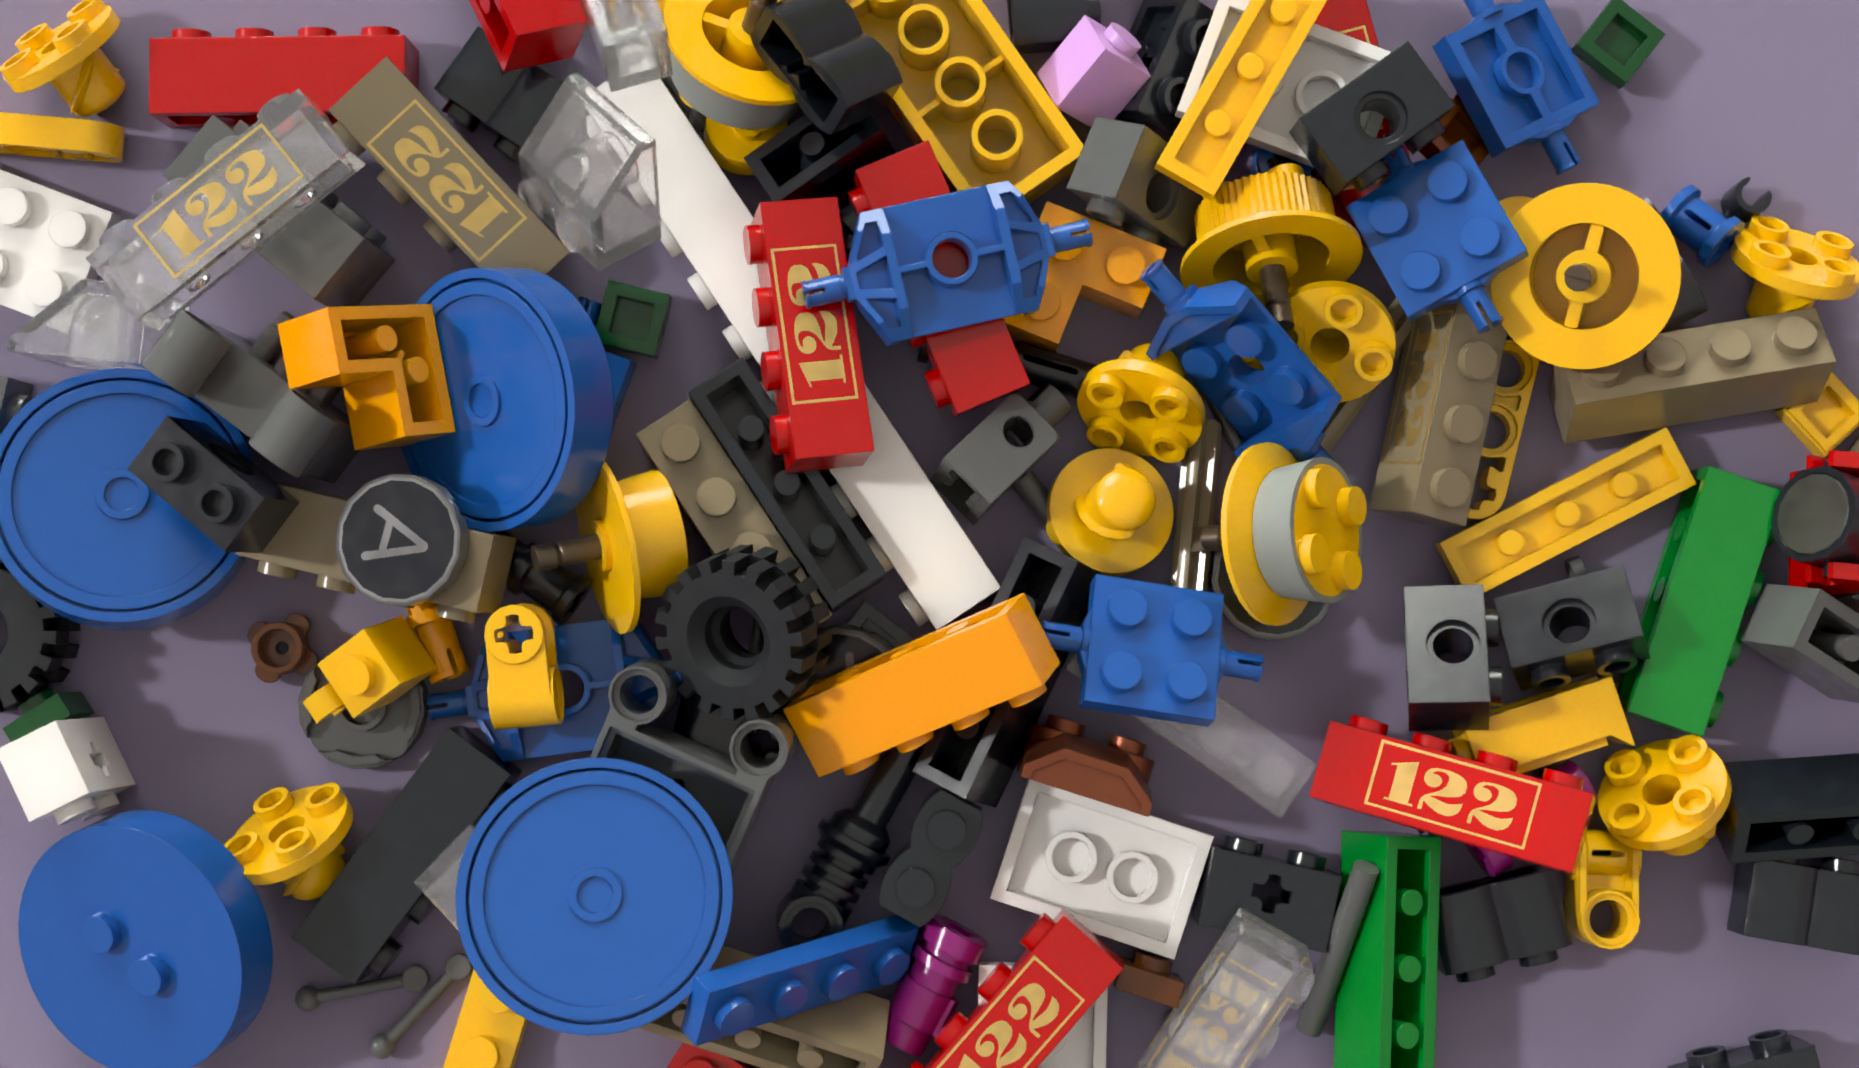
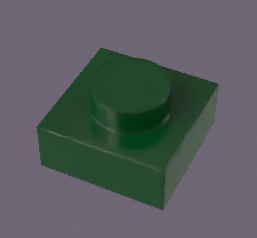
(1617, 42)
(633, 319)
(46, 708)

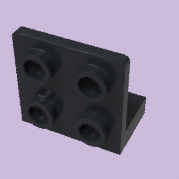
(1169, 43)

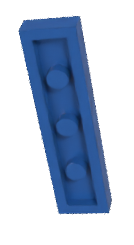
(797, 979)

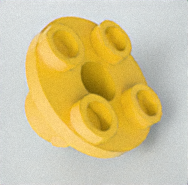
(70, 59)
(1793, 266)
(1344, 335)
(1141, 405)
(1109, 511)
(1665, 795)
(295, 839)

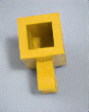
(370, 670)

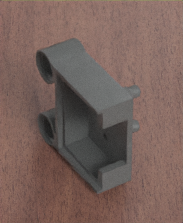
(251, 391)
(725, 786)

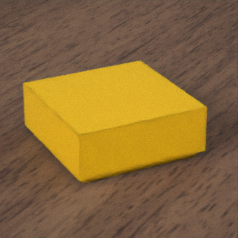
(1825, 422)

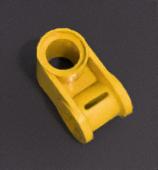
(523, 683)
(1608, 879)

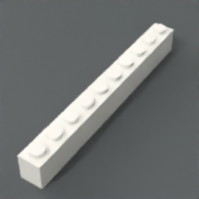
(890, 489)

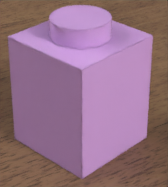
(1094, 71)

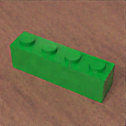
(1699, 601)
(1391, 974)

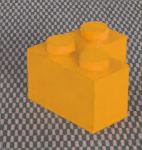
(1100, 273)
(383, 360)

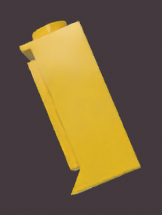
(1550, 725)

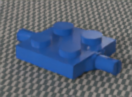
(1517, 78)
(1438, 233)
(1152, 650)

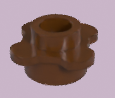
(265, 642)

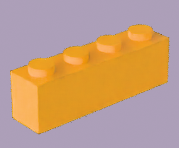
(923, 687)

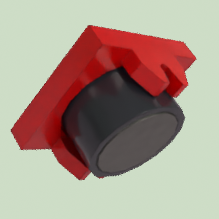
(1819, 523)

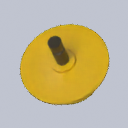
(628, 542)

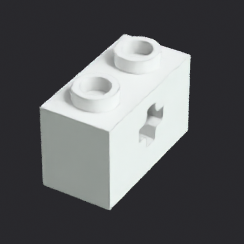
(67, 770)

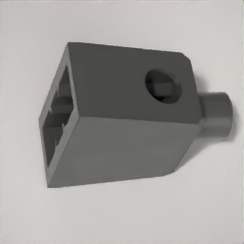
(987, 465)

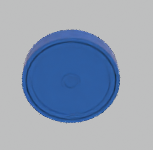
(523, 397)
(88, 529)
(593, 896)
(145, 941)

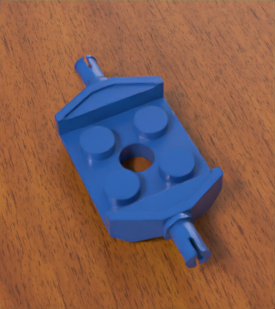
(905, 296)
(1211, 331)
(591, 652)

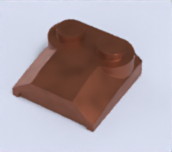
(1100, 771)

